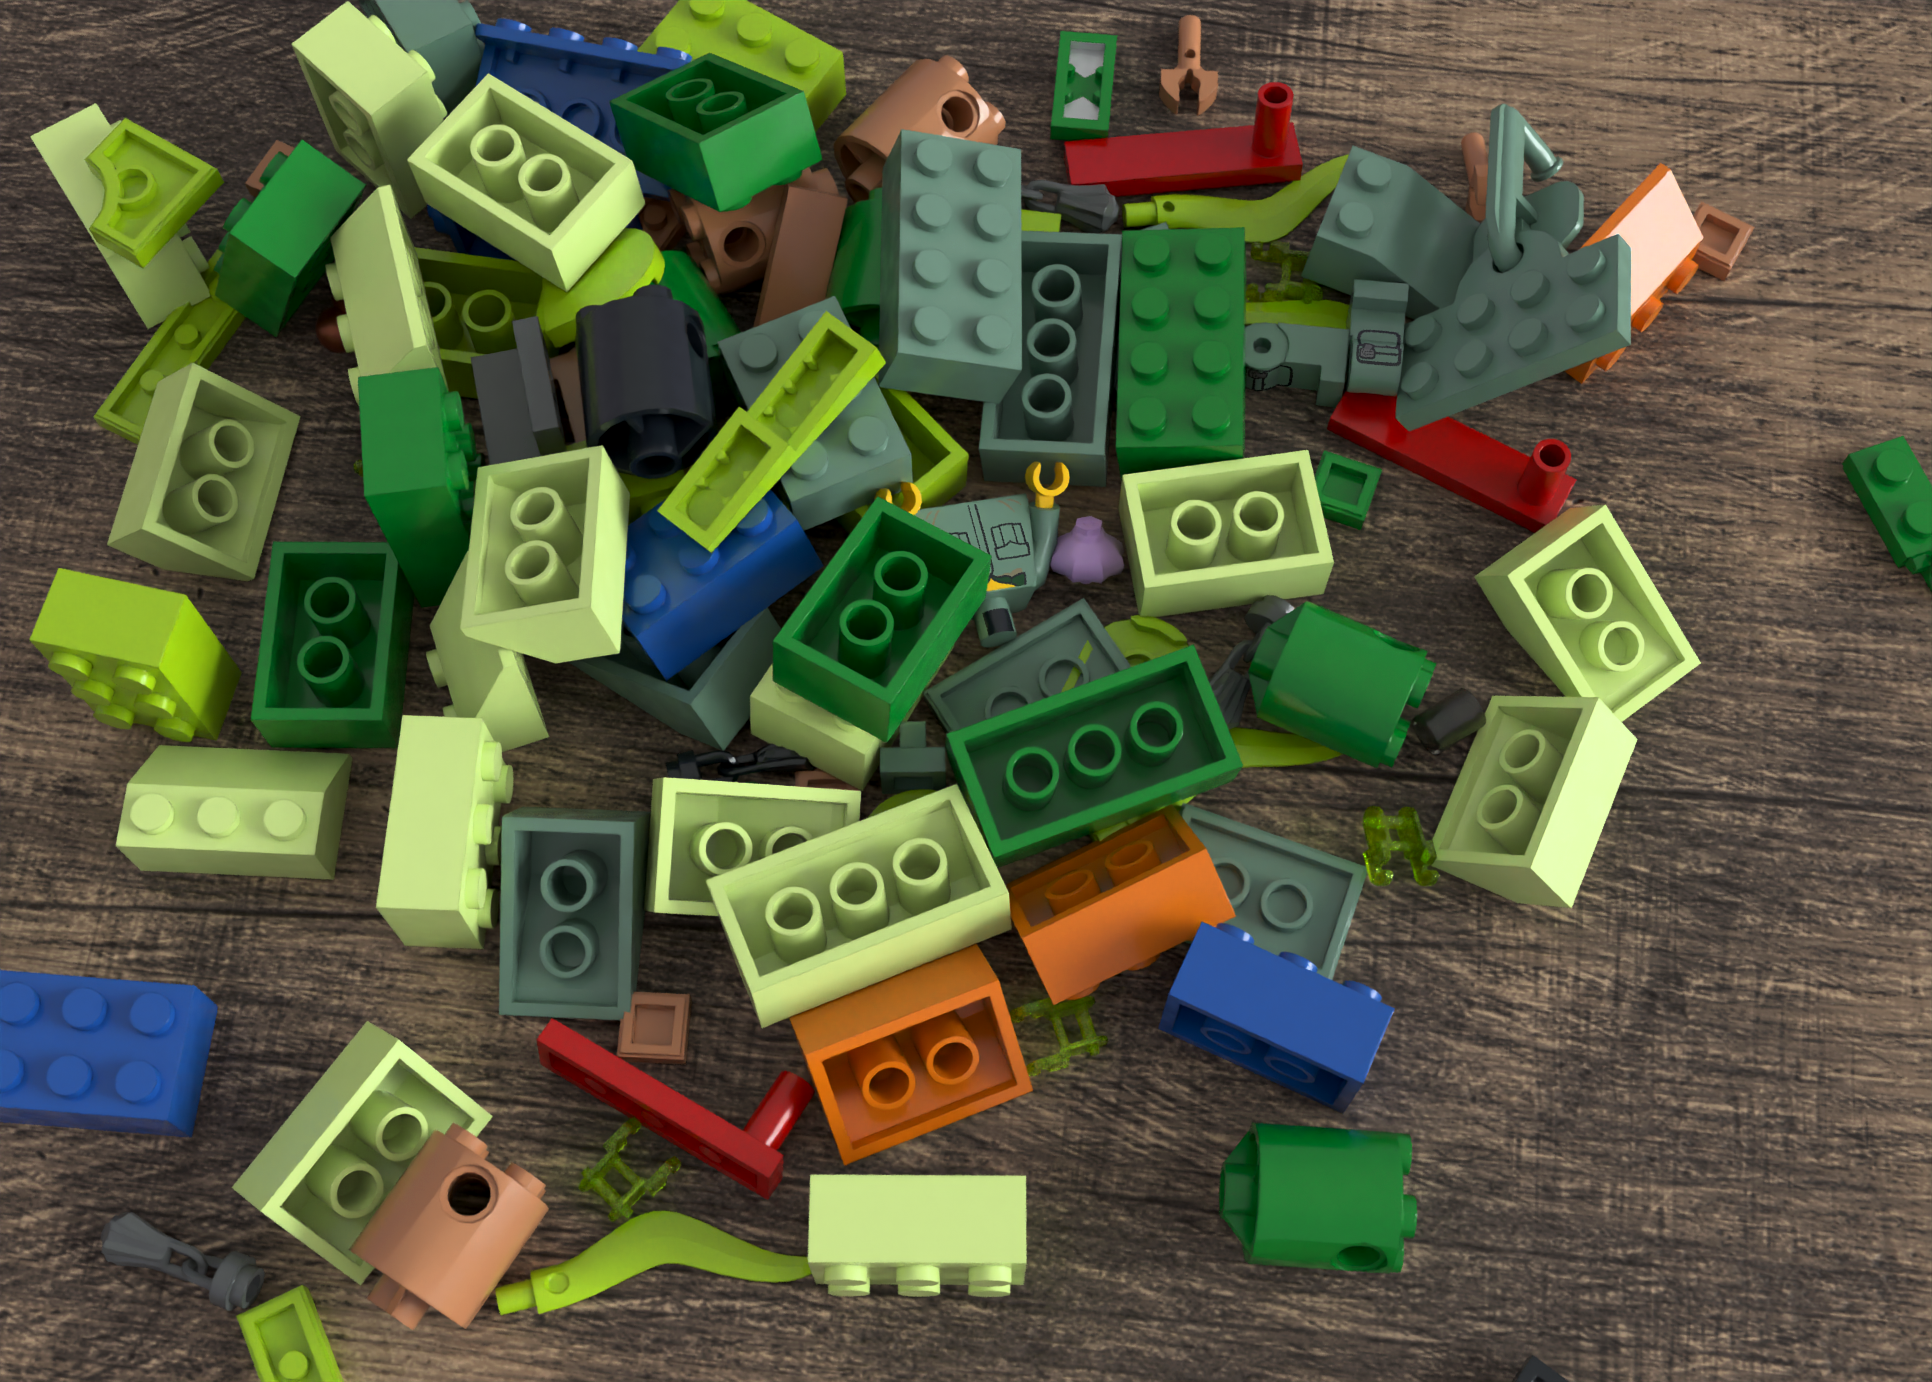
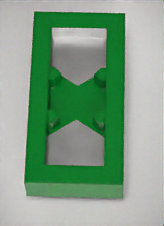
(1083, 86)

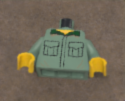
(1013, 532)

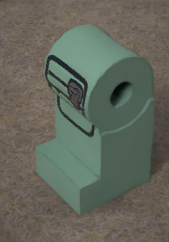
(1375, 336)
(1297, 359)

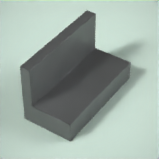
(519, 398)

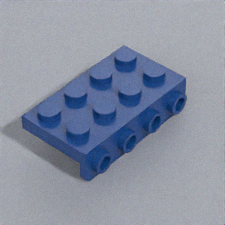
(575, 77)

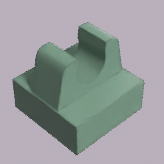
(912, 764)

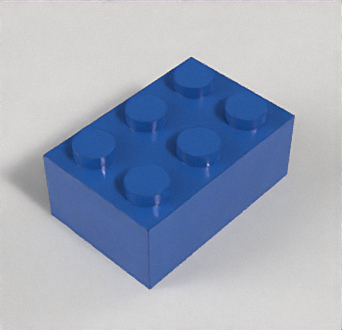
(689, 599)
(1275, 1016)
(102, 1053)

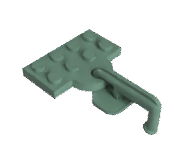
(1524, 299)

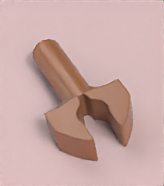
(1188, 70)
(1477, 170)

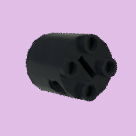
(645, 382)

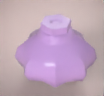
(1088, 553)

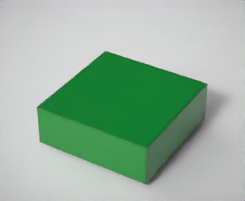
(1345, 488)

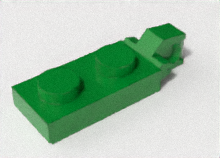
(1897, 501)

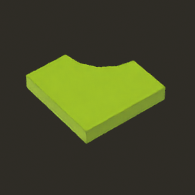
(147, 191)

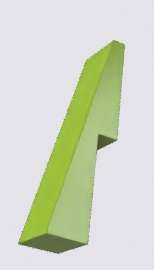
(775, 431)

